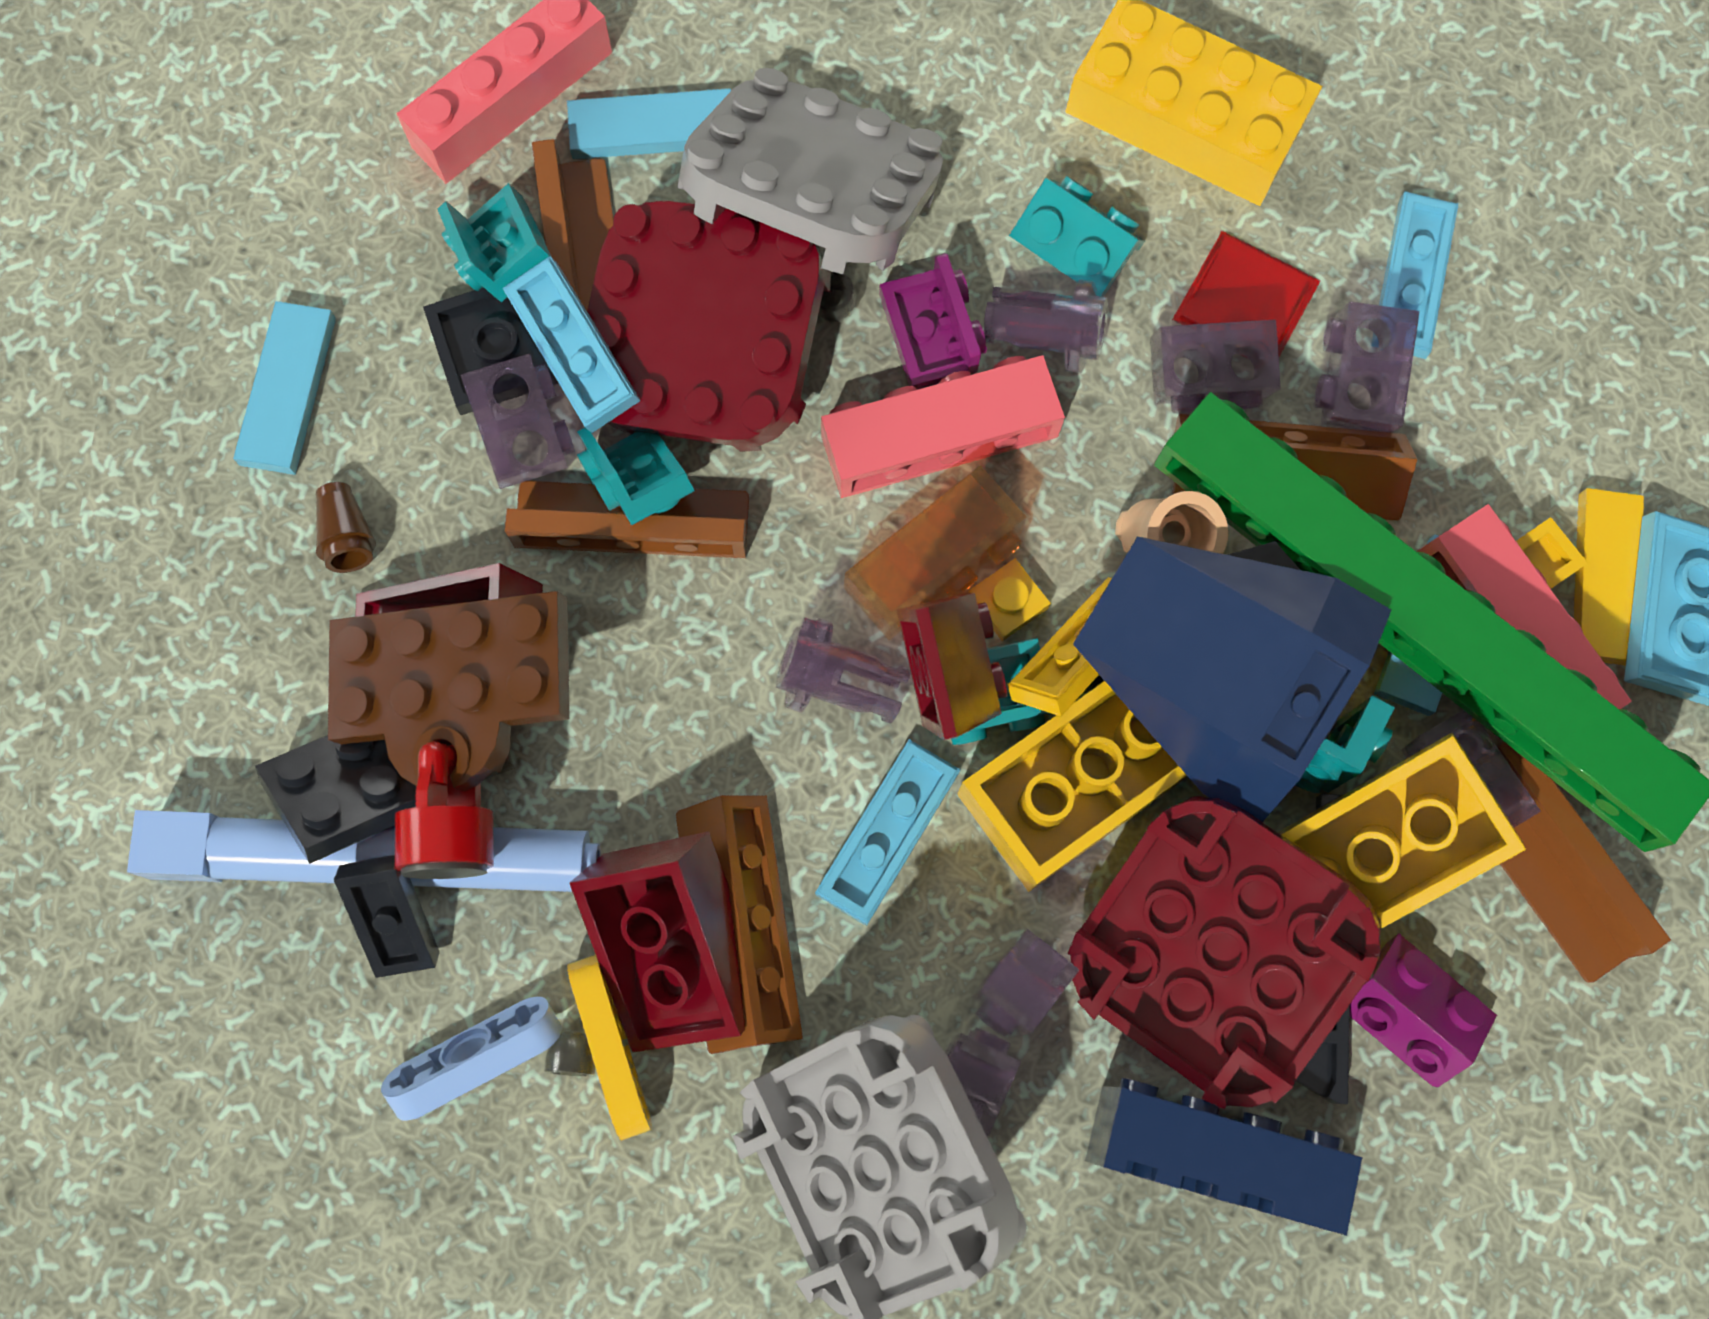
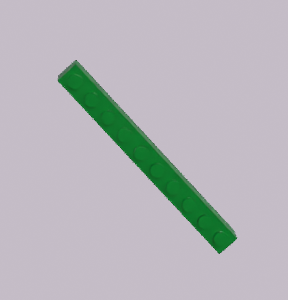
(1441, 628)

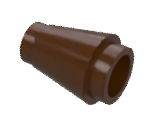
(341, 530)

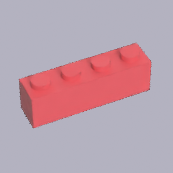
(504, 84)
(941, 424)
(1490, 562)

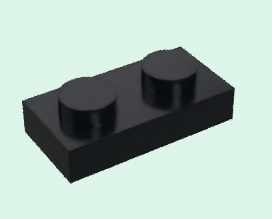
(386, 916)

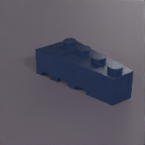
(1223, 1157)

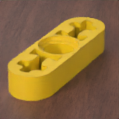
(611, 1058)

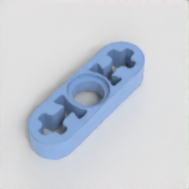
(471, 1058)

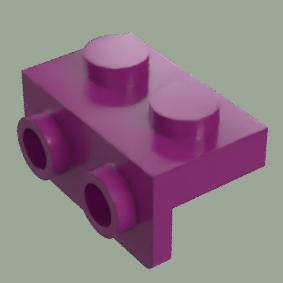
(933, 324)
(1421, 1013)

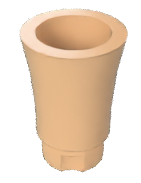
(1180, 519)

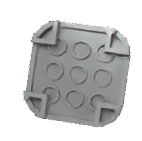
(812, 168)
(881, 1169)

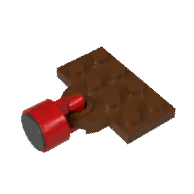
(444, 700)

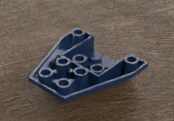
(1231, 662)

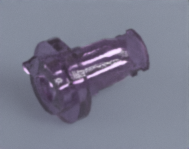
(1050, 322)
(815, 666)

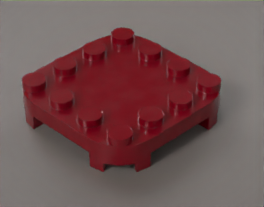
(708, 322)
(1225, 951)

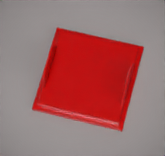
(1247, 285)

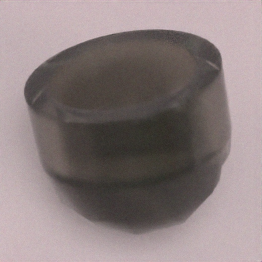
(847, 302)
(570, 1056)

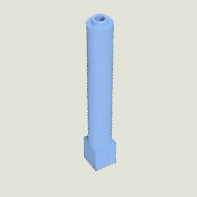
(219, 848)

